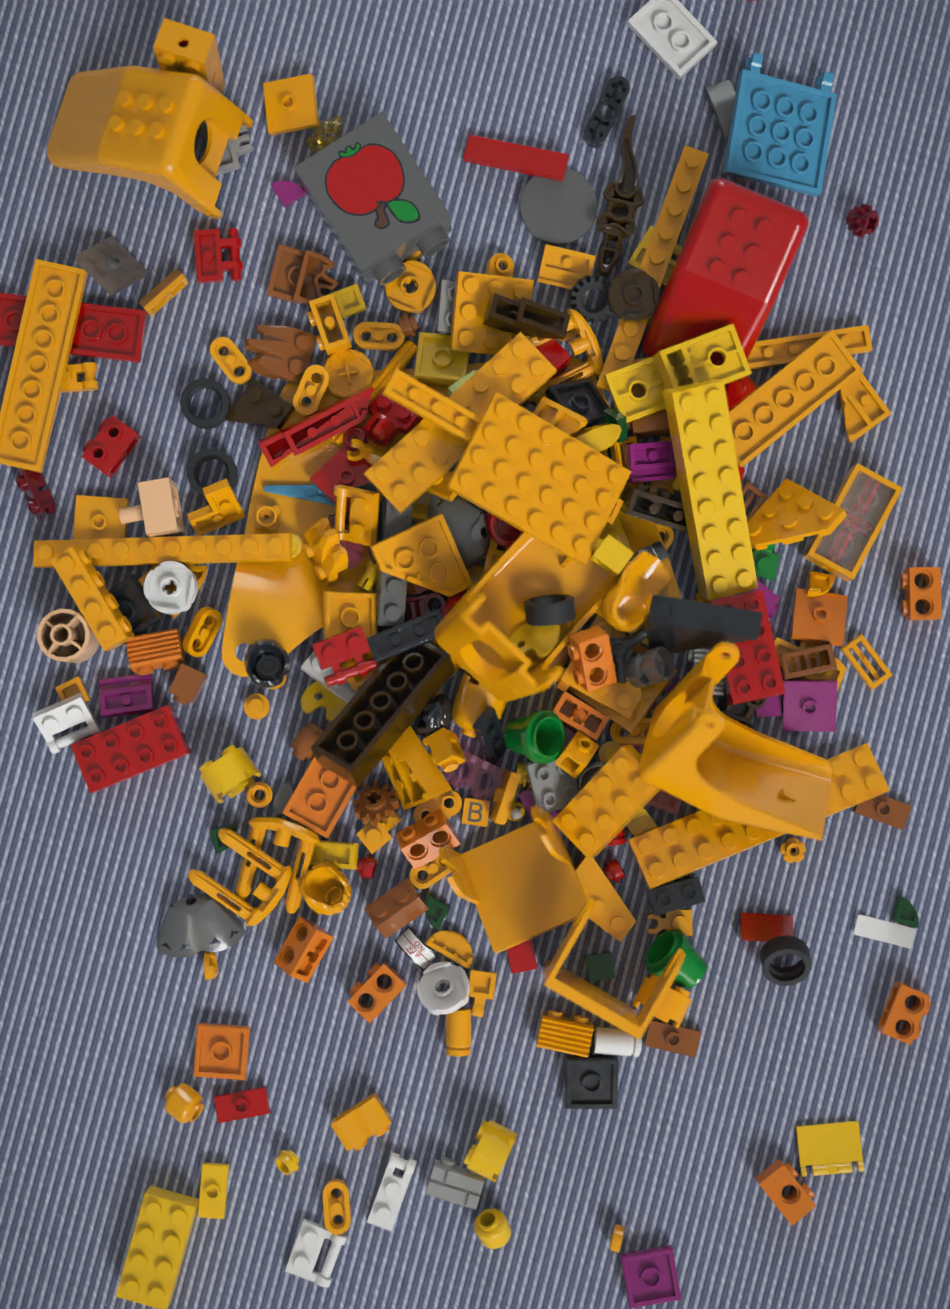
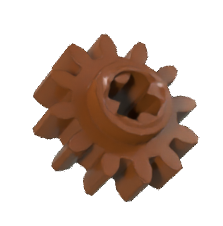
(375, 804)

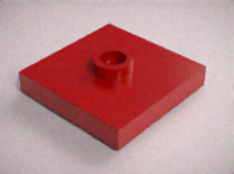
(340, 471)

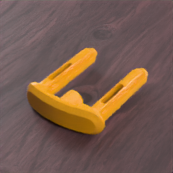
(585, 342)
(284, 829)
(268, 896)

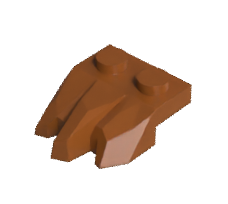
(299, 275)
(281, 352)

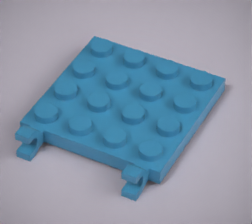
(780, 130)

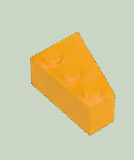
(413, 771)
(609, 909)

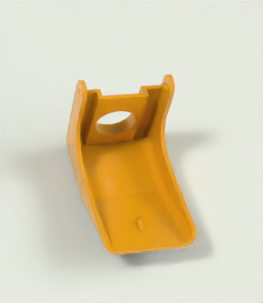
(145, 128)
(489, 613)
(727, 765)

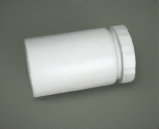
(616, 1042)

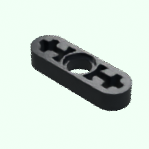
(603, 101)

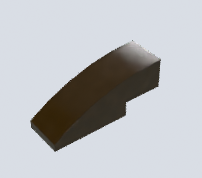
(525, 317)

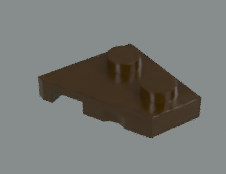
(260, 407)

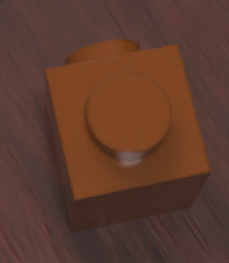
(187, 684)

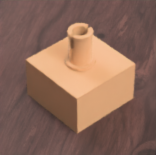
(158, 508)

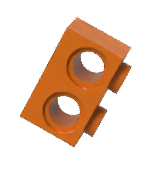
(929, 594)
(597, 656)
(424, 838)
(303, 949)
(381, 995)
(896, 1010)

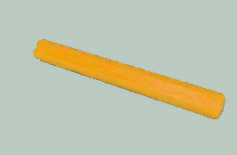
(399, 361)

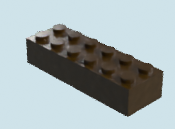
(382, 712)

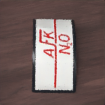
(415, 949)

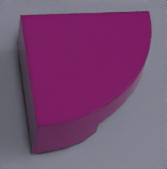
(287, 192)

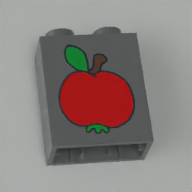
(375, 200)

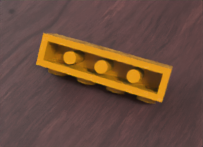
(92, 597)

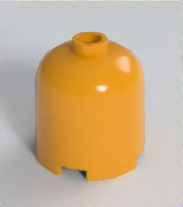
(471, 702)

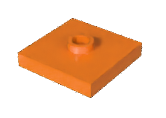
(819, 618)
(221, 1051)

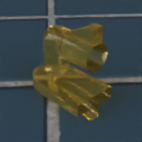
(319, 140)

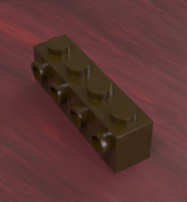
(653, 507)

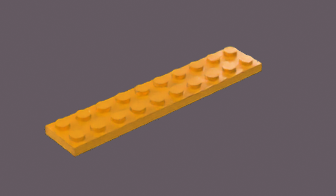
(704, 839)

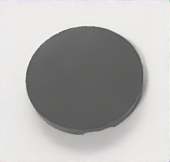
(557, 209)

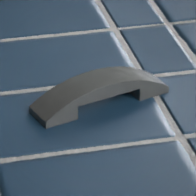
(721, 101)

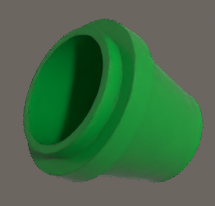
(536, 736)
(663, 949)

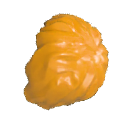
(326, 889)

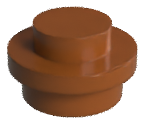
(408, 324)

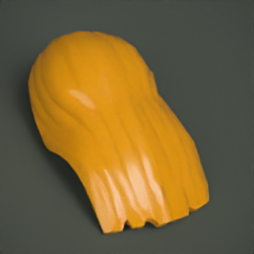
(630, 599)

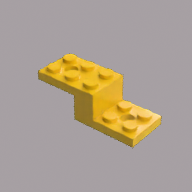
(677, 367)

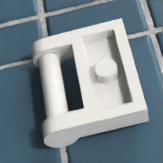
(63, 716)
(307, 1251)

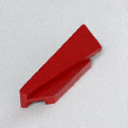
(316, 427)

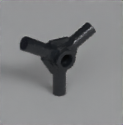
(622, 650)

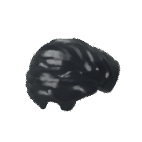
(267, 663)
(436, 717)

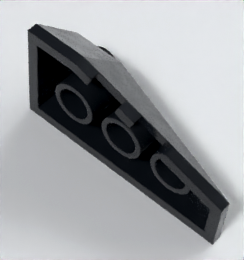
(694, 625)

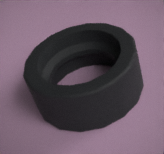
(195, 386)
(200, 458)
(549, 610)
(785, 975)

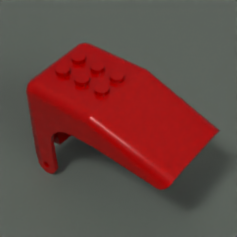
(727, 268)

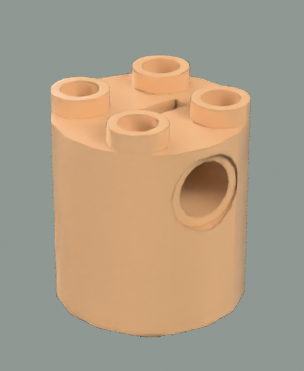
(53, 641)

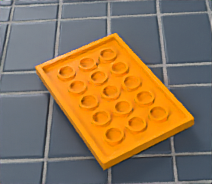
(538, 479)

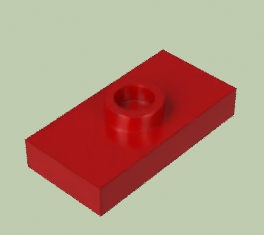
(242, 1104)

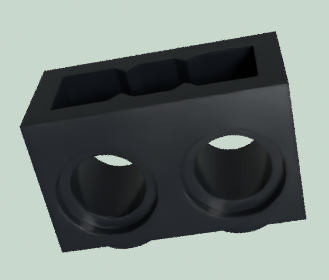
(675, 895)

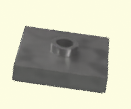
(111, 265)

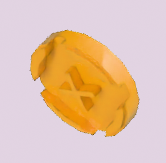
(348, 372)

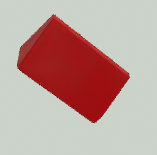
(764, 926)

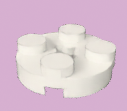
(180, 599)
(450, 1000)

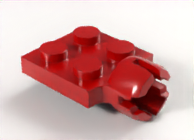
(389, 420)

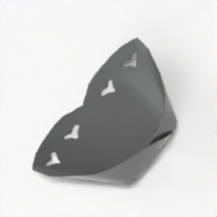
(465, 527)
(198, 926)

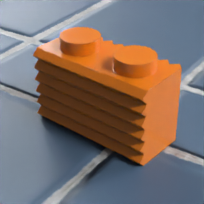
(155, 651)

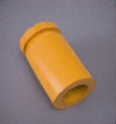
(458, 1032)

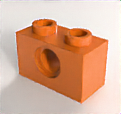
(791, 1206)

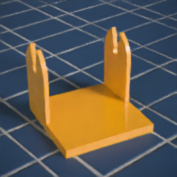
(518, 882)
(597, 1000)

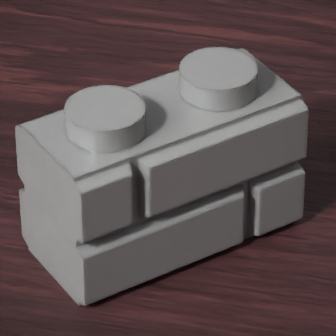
(454, 1183)

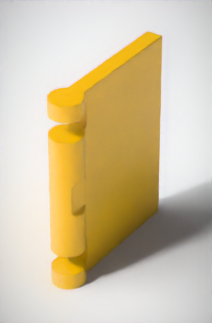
(829, 1148)

